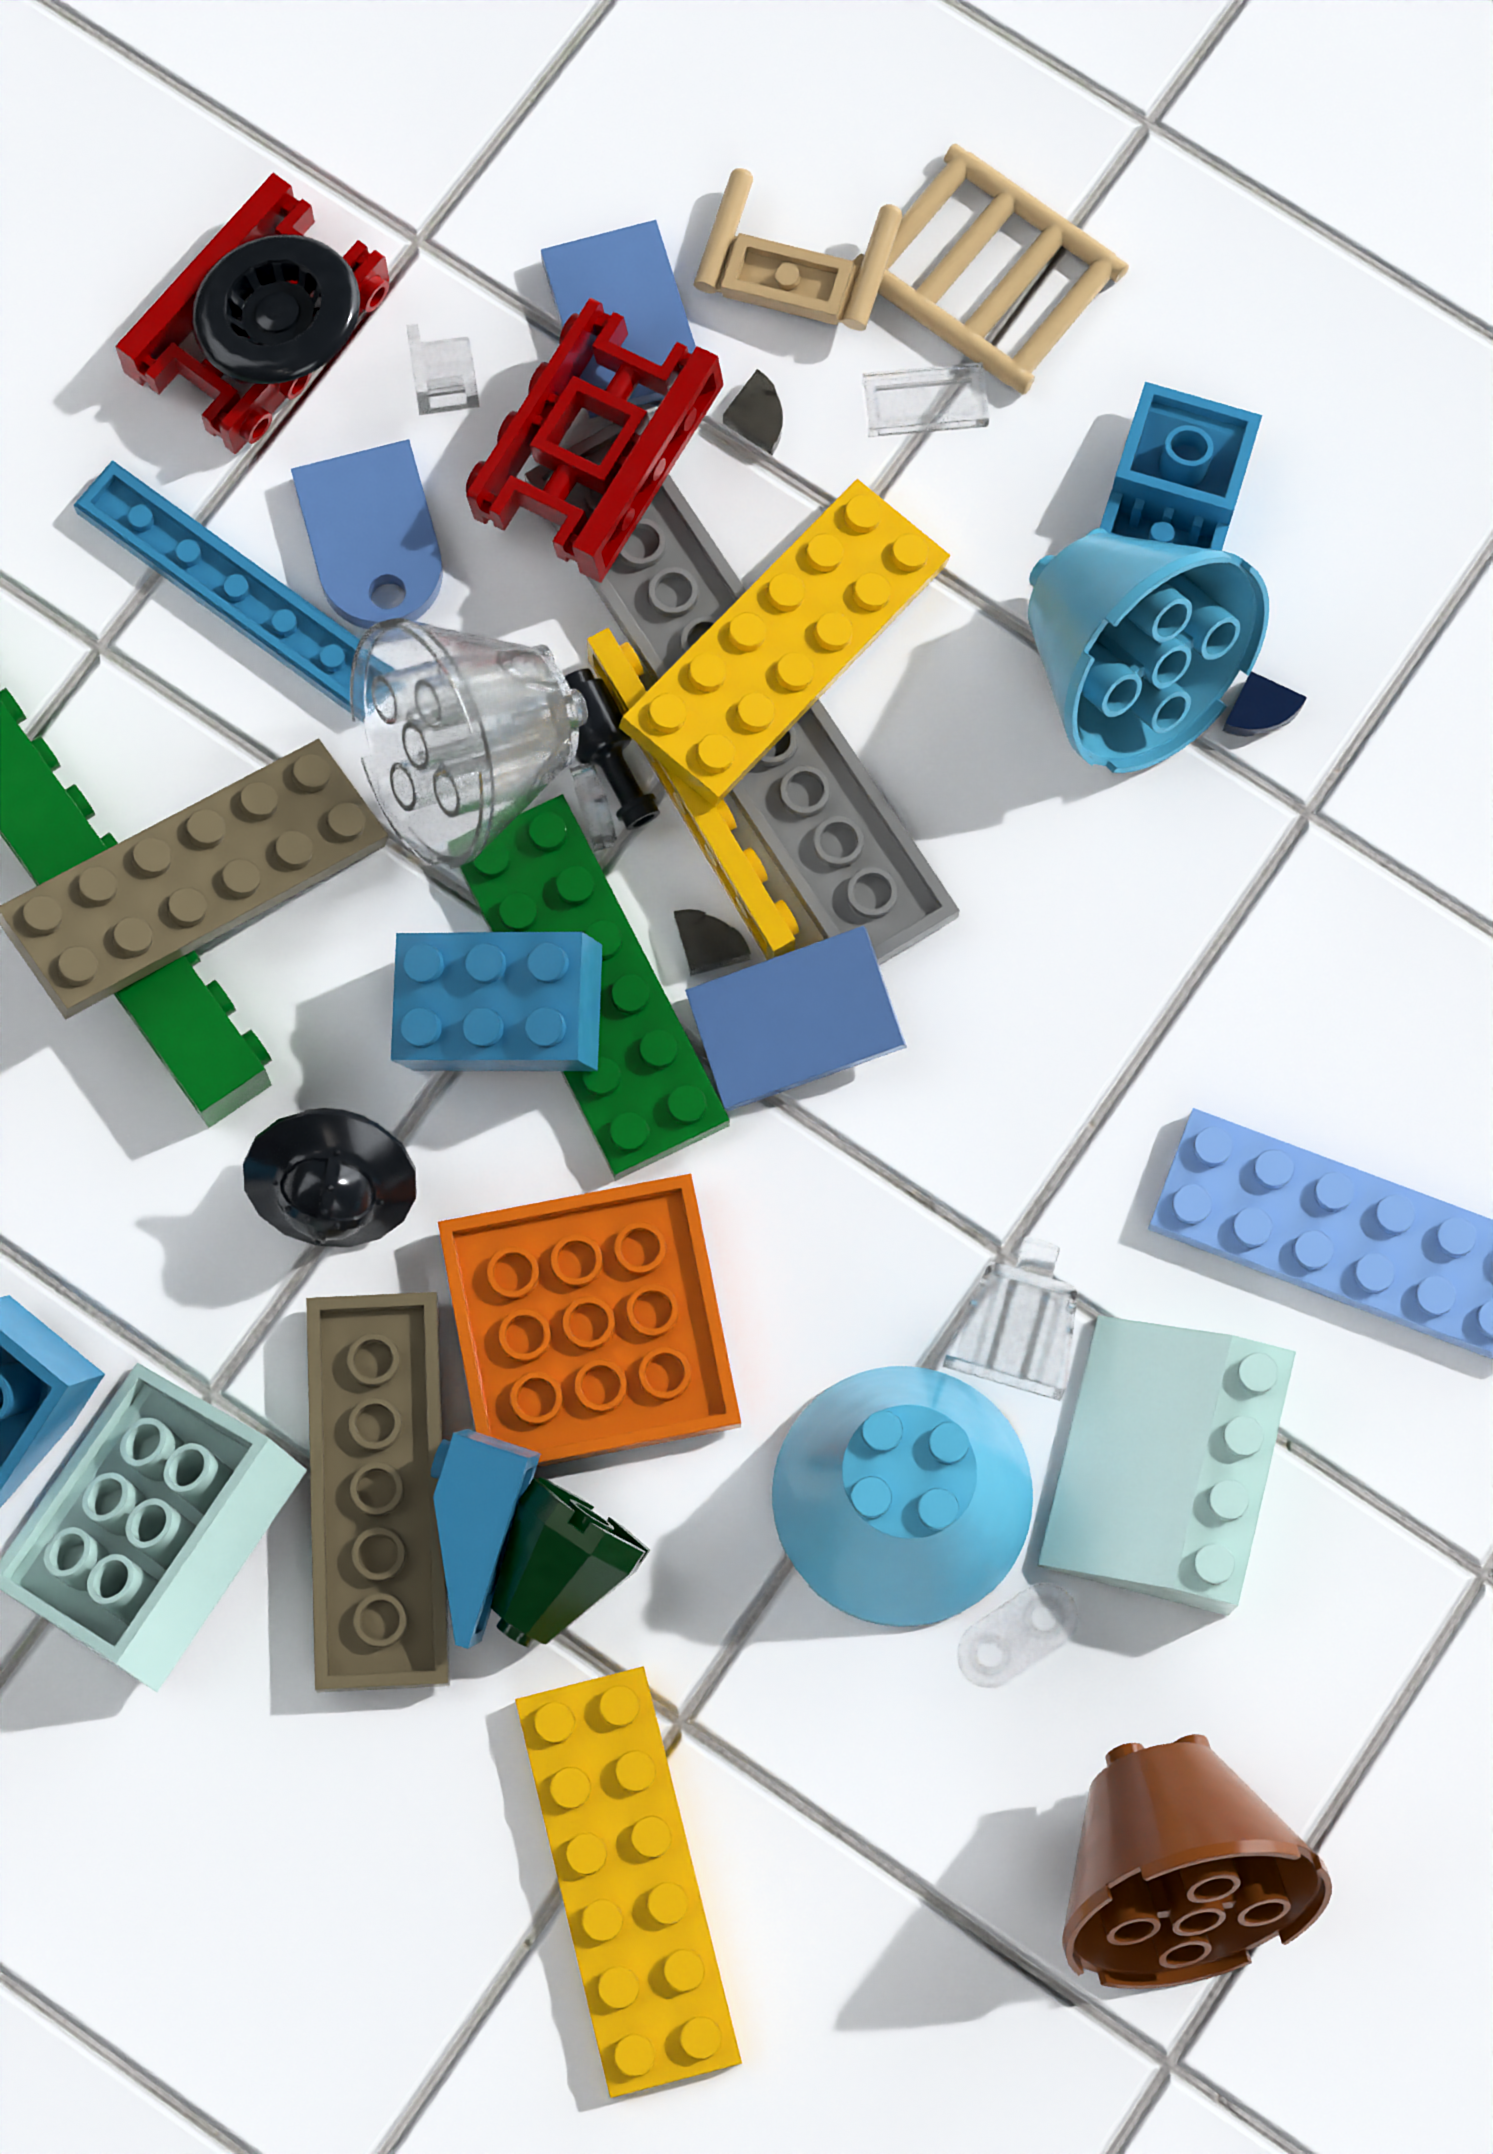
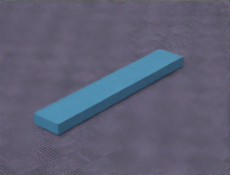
(222, 580)

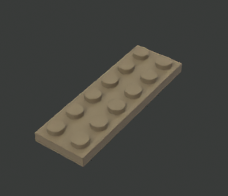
(191, 878)
(372, 1492)

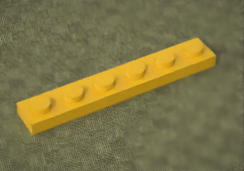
(711, 826)

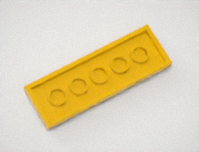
(784, 642)
(628, 1882)

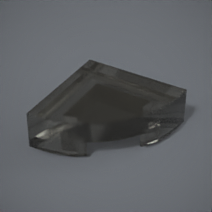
(757, 413)
(709, 941)

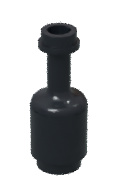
(603, 744)

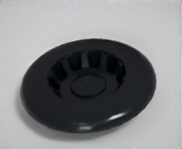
(281, 326)

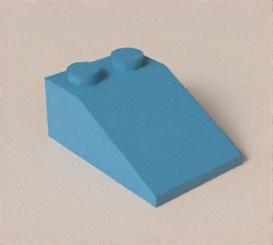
(40, 1392)

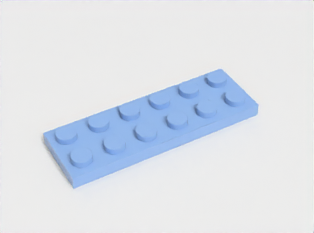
(1331, 1230)

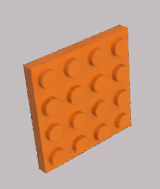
(591, 1321)

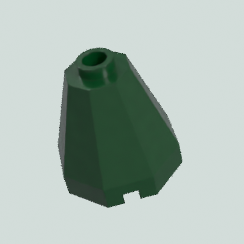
(559, 1563)

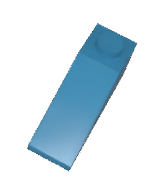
(474, 1515)

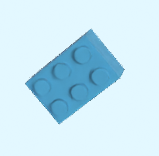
(496, 1001)

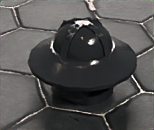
(330, 1178)

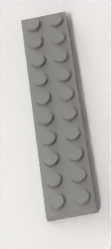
(810, 791)

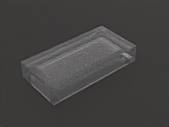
(925, 399)

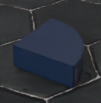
(1262, 707)

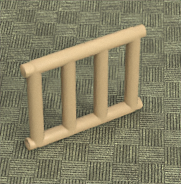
(1055, 232)

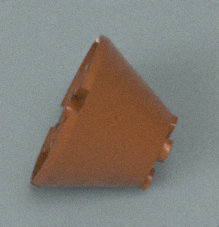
(1183, 1871)

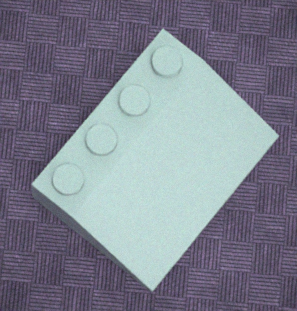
(1167, 1461)
(148, 1525)

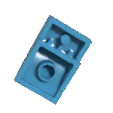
(1180, 469)

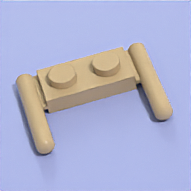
(791, 276)

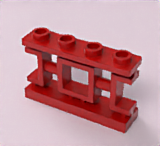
(152, 347)
(633, 465)

